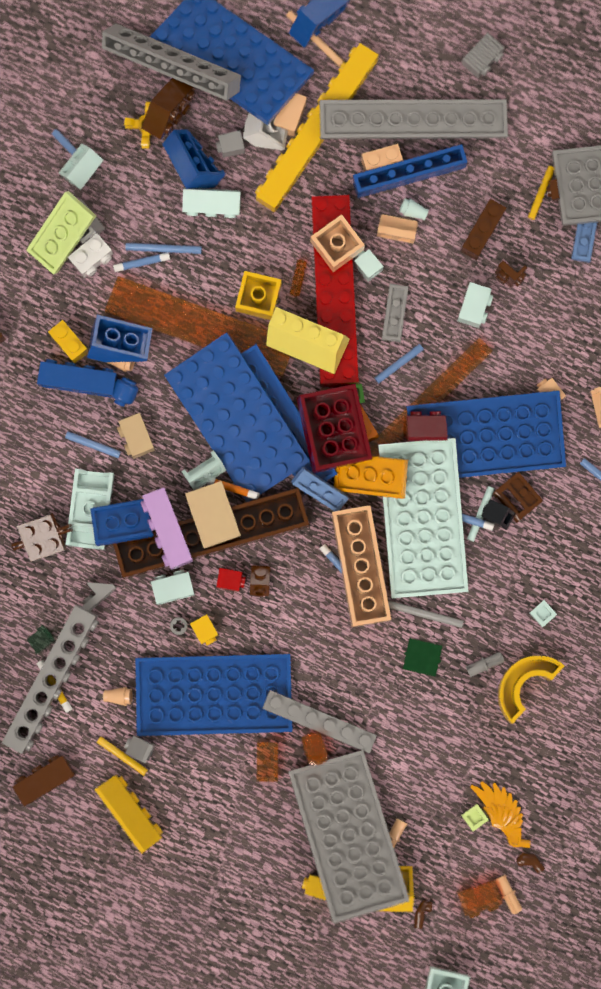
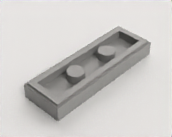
(395, 313)

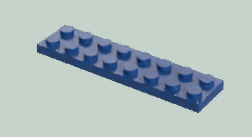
(281, 400)

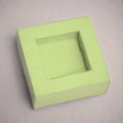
(474, 817)

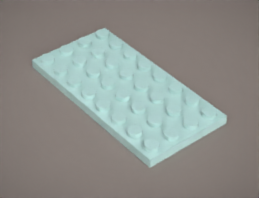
(427, 524)

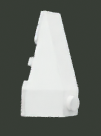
(264, 135)

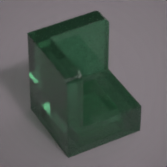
(41, 639)

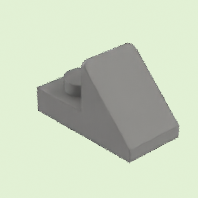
(102, 592)

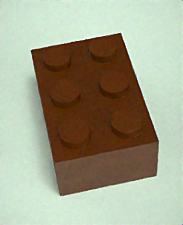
(168, 108)

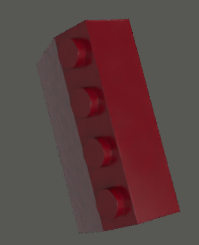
(334, 428)

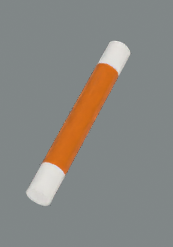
(236, 489)

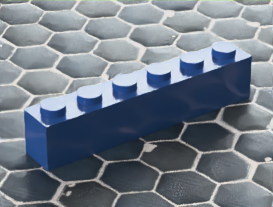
(409, 171)

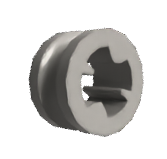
(174, 622)

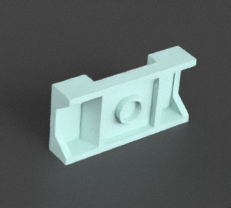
(88, 491)

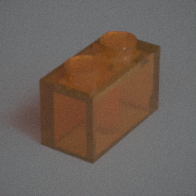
(480, 898)

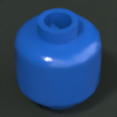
(124, 391)

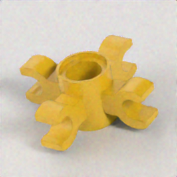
(131, 123)

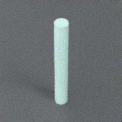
(474, 529)

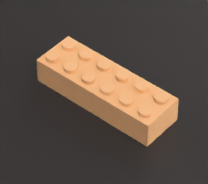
(361, 566)

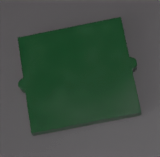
(422, 657)

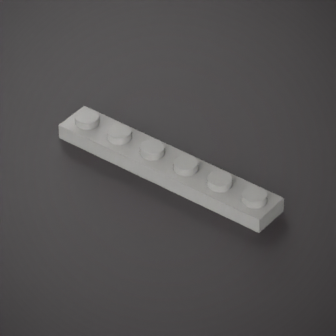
(319, 721)

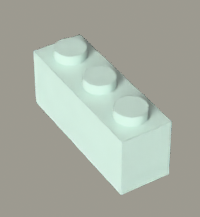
(211, 202)

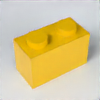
(68, 342)

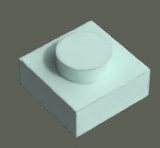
(543, 613)

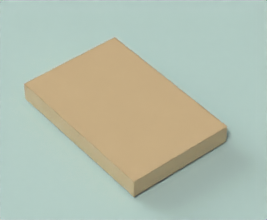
(212, 514)

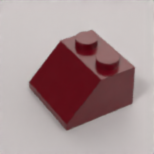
(426, 427)

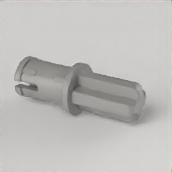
(485, 664)

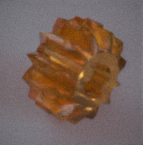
(314, 748)

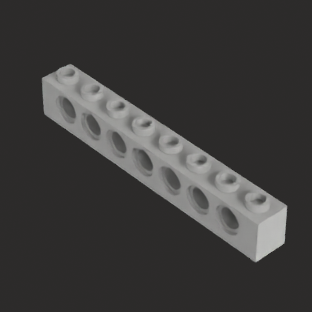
(171, 61)
(13, 737)

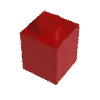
(230, 580)

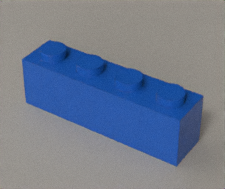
(76, 379)

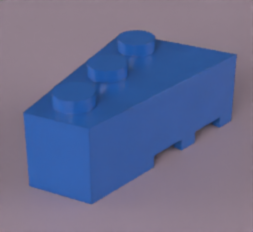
(314, 17)
(190, 161)

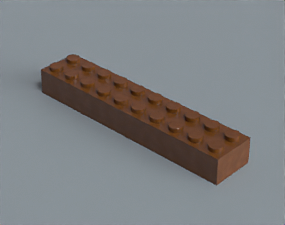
(255, 522)

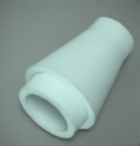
(413, 209)

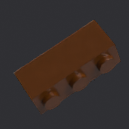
(483, 229)
(43, 779)

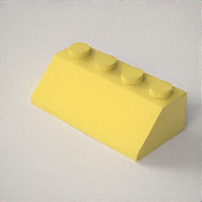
(306, 340)

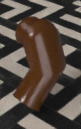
(530, 860)
(420, 913)

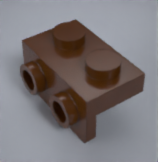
(509, 276)

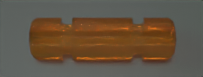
(298, 278)

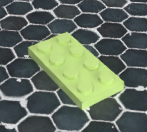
(61, 232)

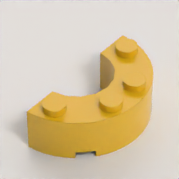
(514, 677)

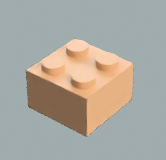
(337, 243)

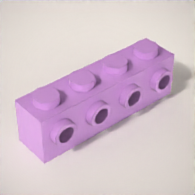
(167, 529)

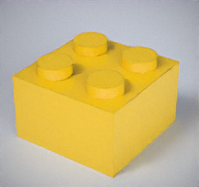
(258, 295)

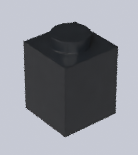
(498, 514)

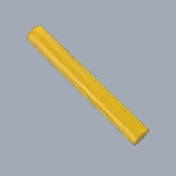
(541, 192)
(122, 756)

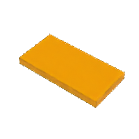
(374, 477)

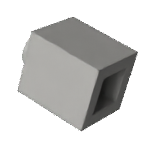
(230, 144)

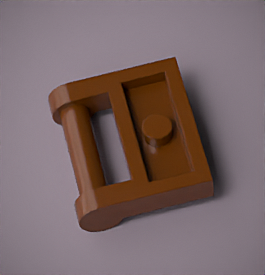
(521, 492)

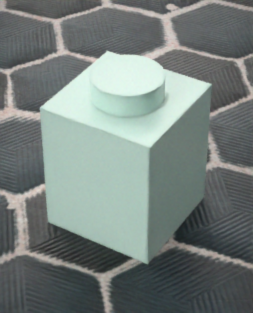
(368, 264)

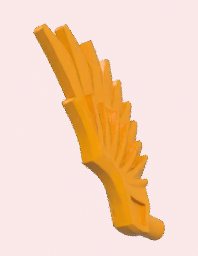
(502, 813)

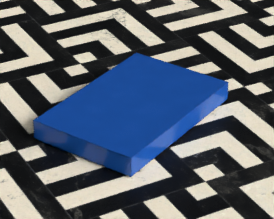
(120, 523)

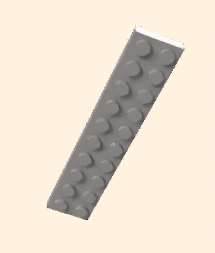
(413, 119)

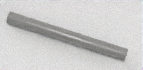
(425, 614)

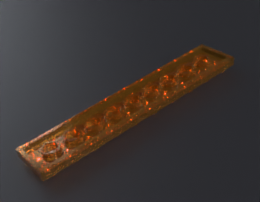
(187, 320)

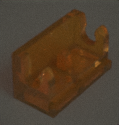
(267, 761)

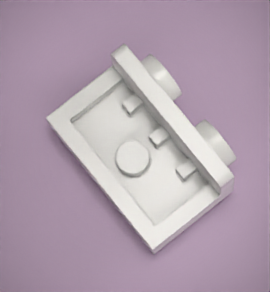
(91, 255)

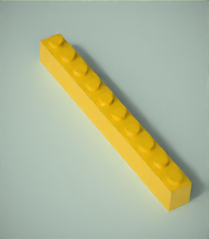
(308, 140)

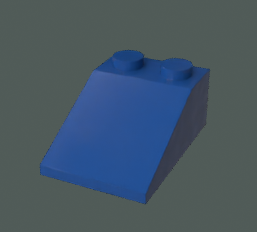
(118, 341)

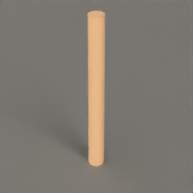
(319, 42)

